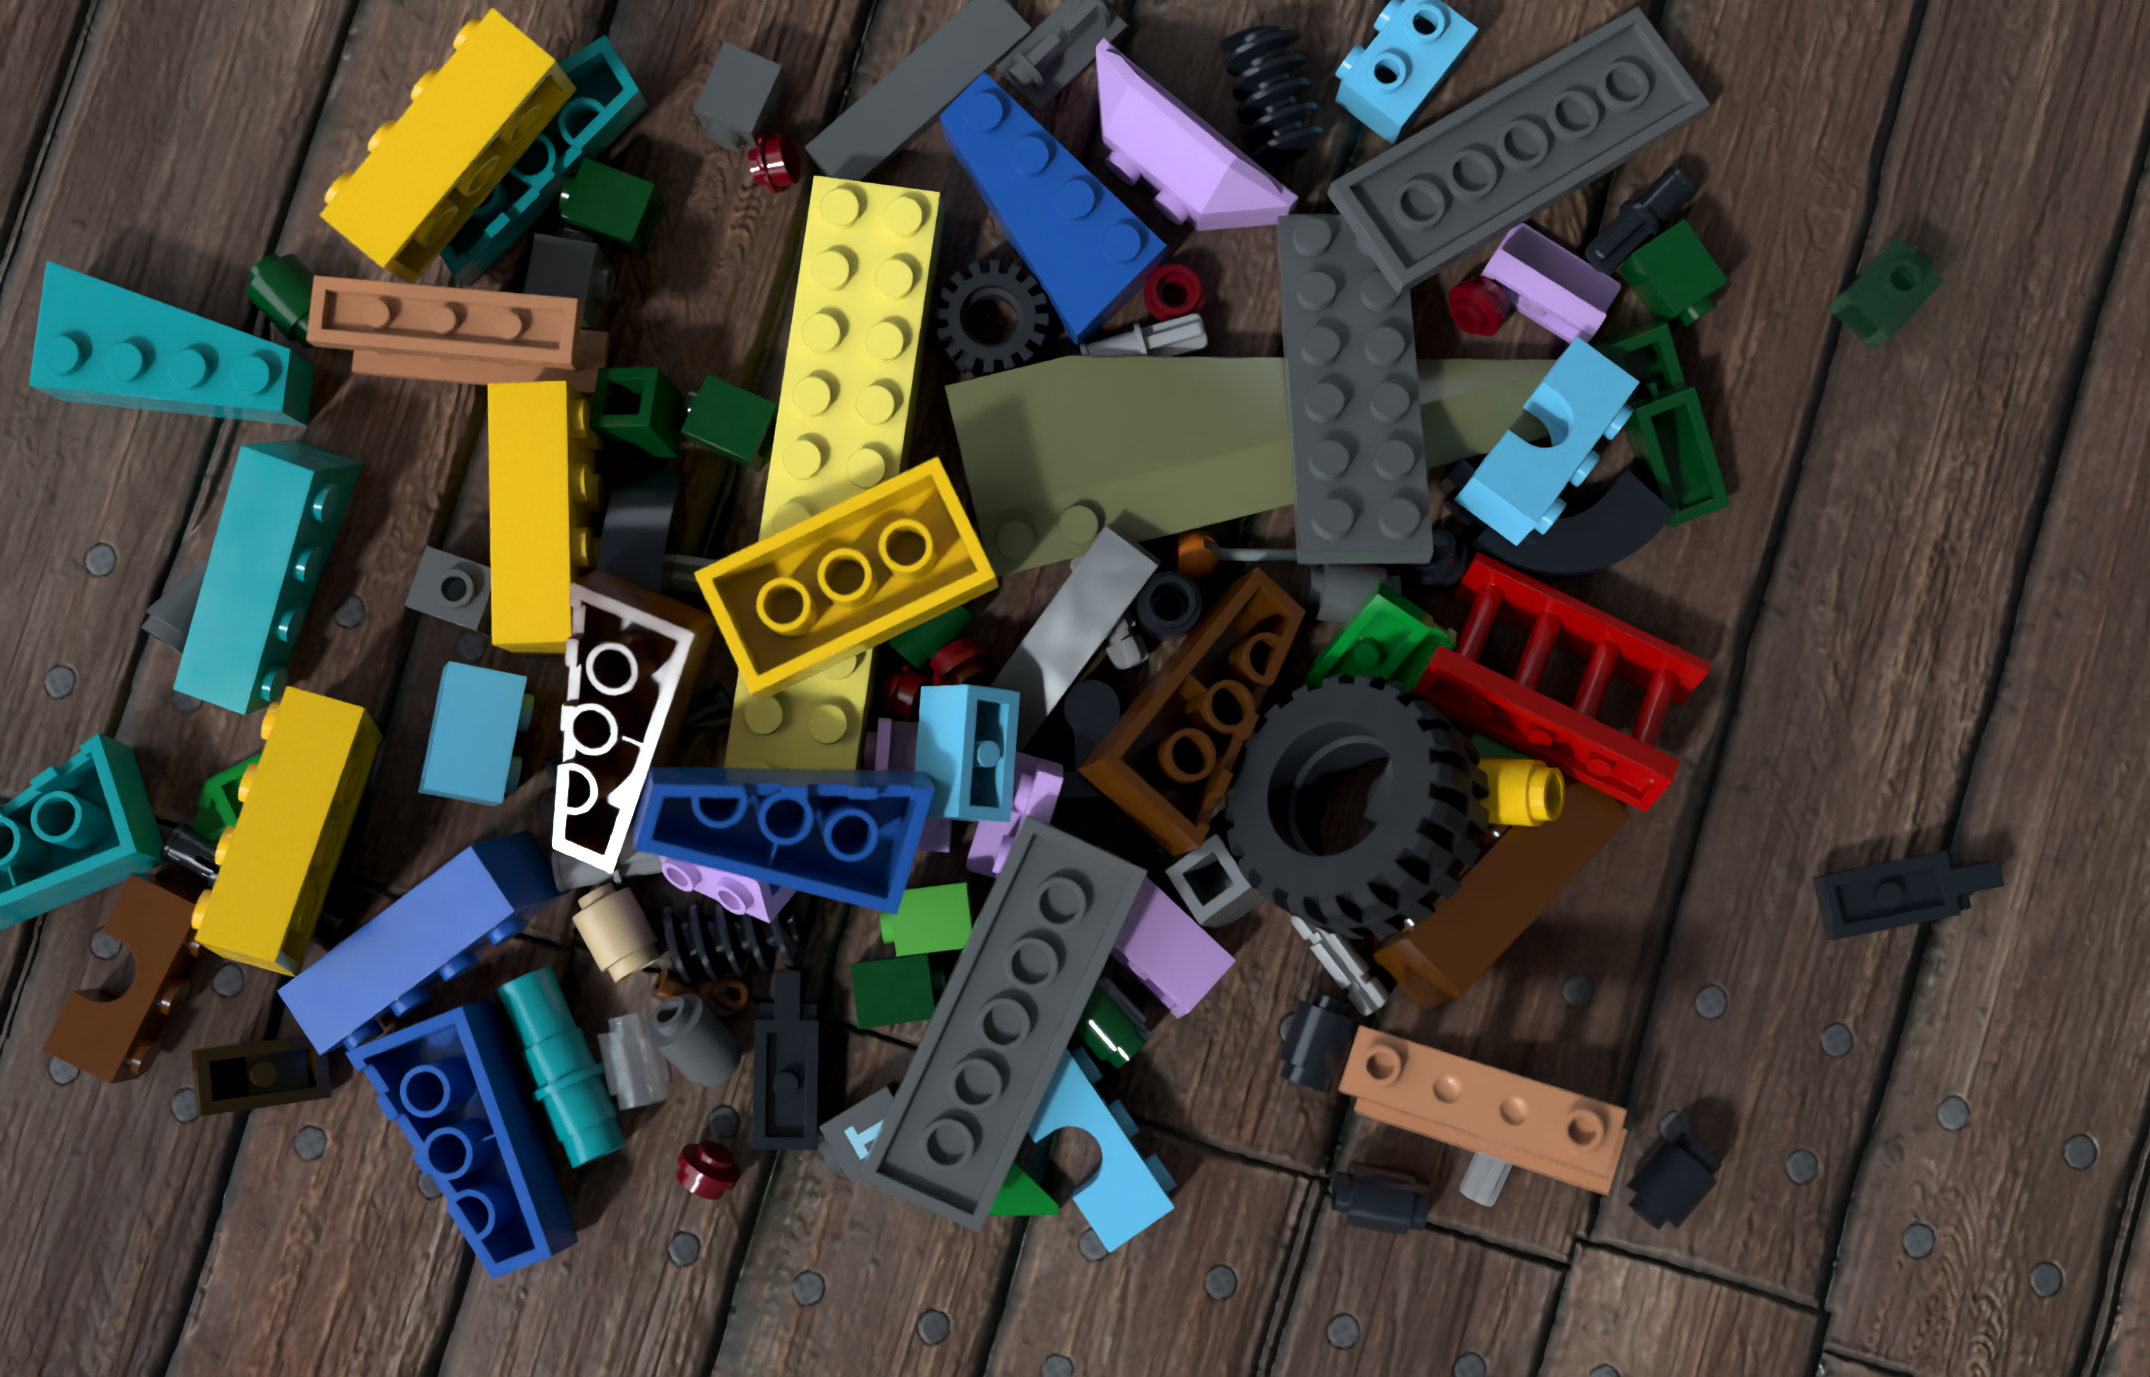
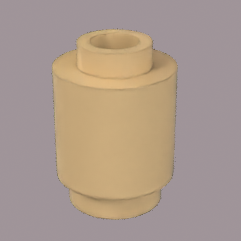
(616, 931)

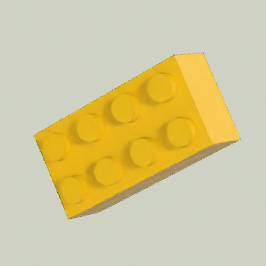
(448, 147)
(540, 511)
(846, 579)
(288, 832)

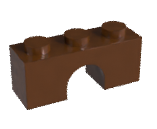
(119, 1035)

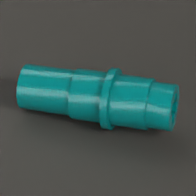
(562, 1068)

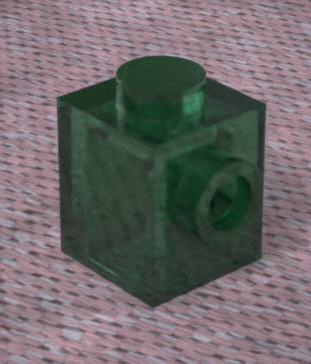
(1886, 292)

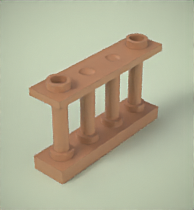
(456, 333)
(1485, 1110)

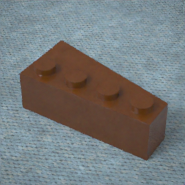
(627, 697)
(1185, 729)
(1498, 897)

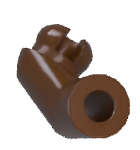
(722, 995)

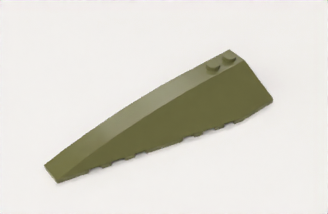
(1175, 442)

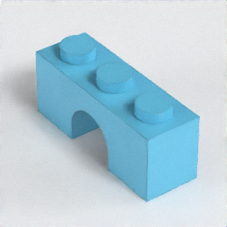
(1520, 482)
(1127, 1188)

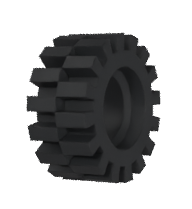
(986, 284)

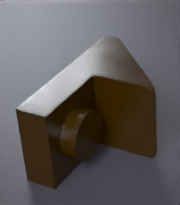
(258, 1075)

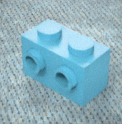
(1403, 64)
(476, 734)
(968, 750)

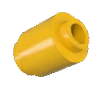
(1522, 791)

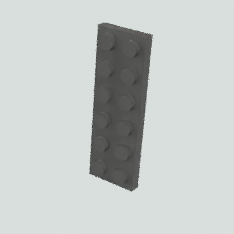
(1517, 150)
(1350, 400)
(1002, 1023)

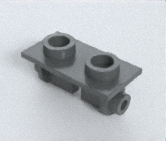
(1060, 49)

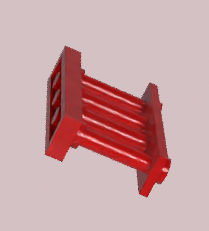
(1541, 726)

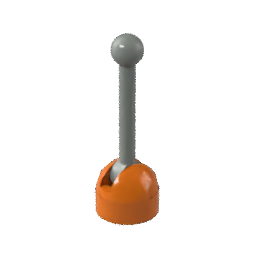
(1198, 554)

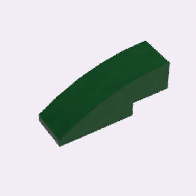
(1666, 423)

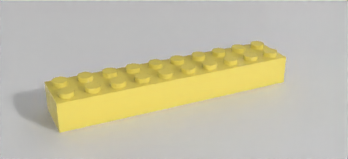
(842, 431)

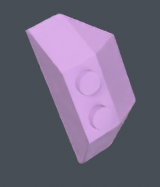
(1178, 154)

